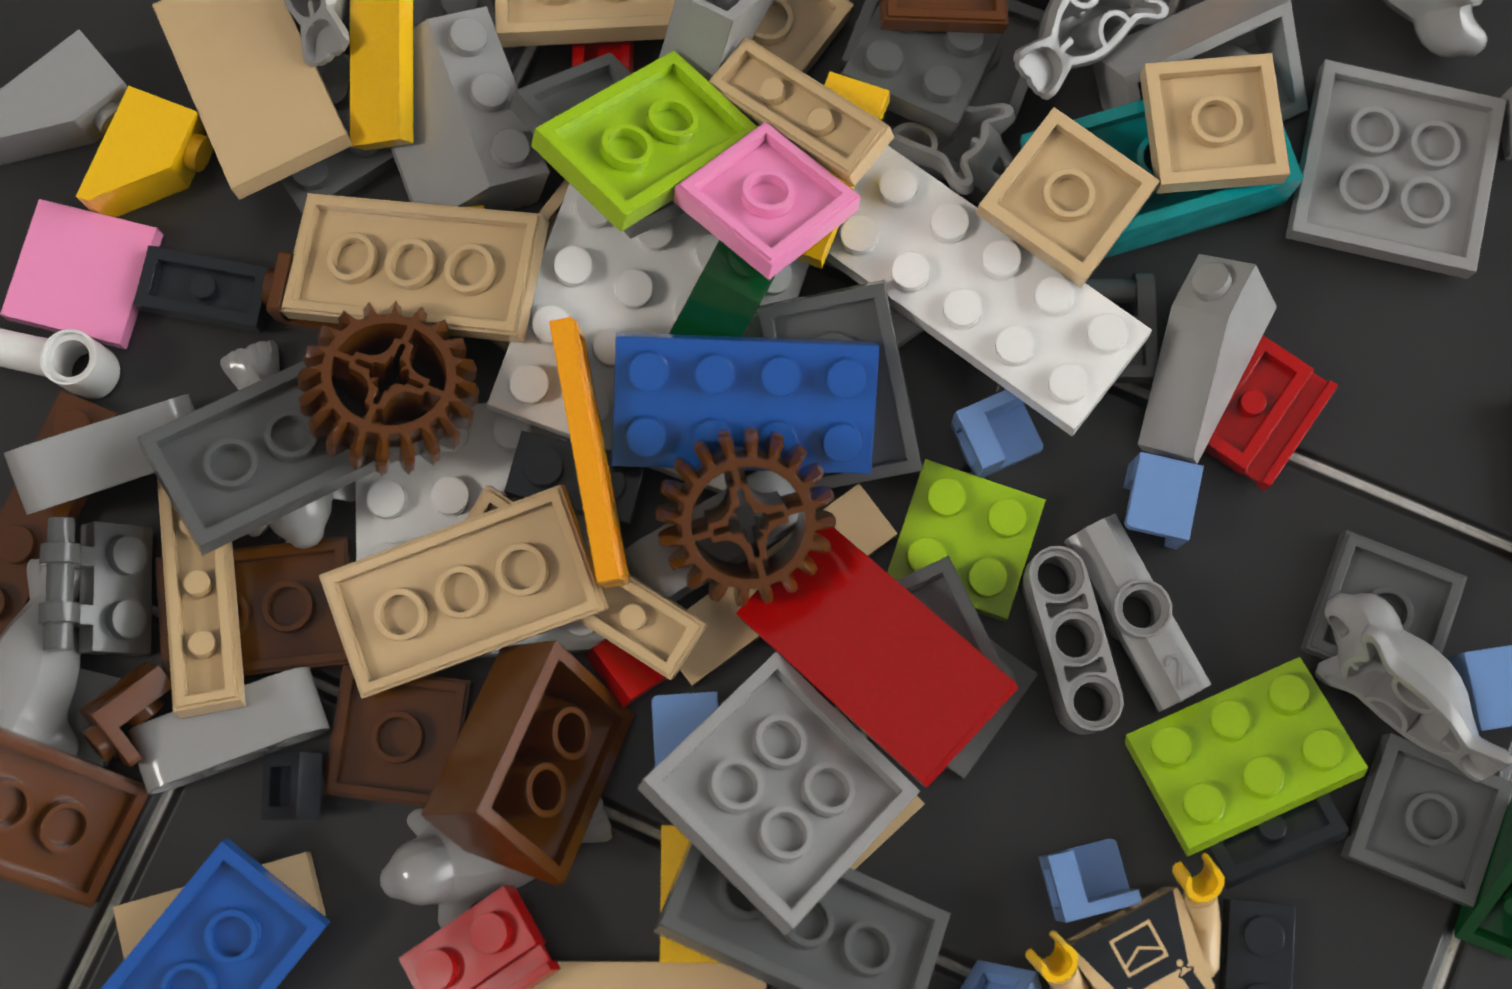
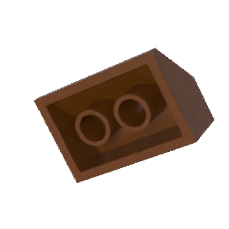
(530, 762)

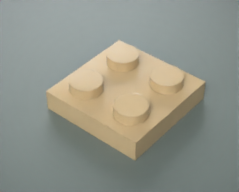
(1214, 123)
(1067, 197)

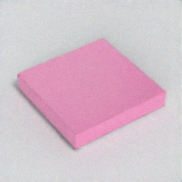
(766, 200)
(79, 273)

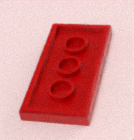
(881, 657)

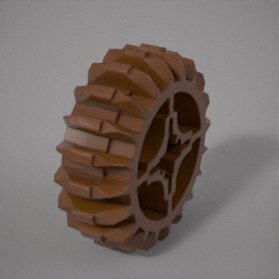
(348, 361)
(775, 511)

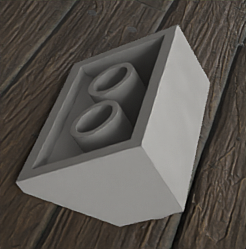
(1204, 32)
(465, 134)

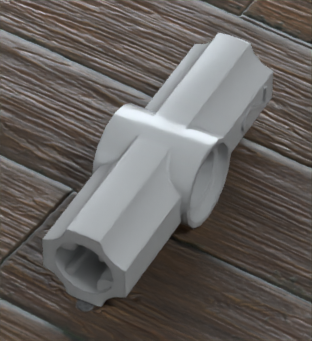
(1156, 652)

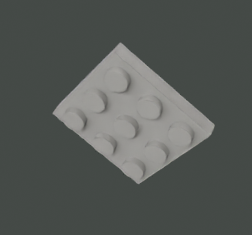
(1397, 169)
(779, 792)

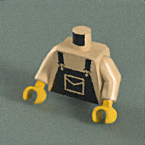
(1147, 945)

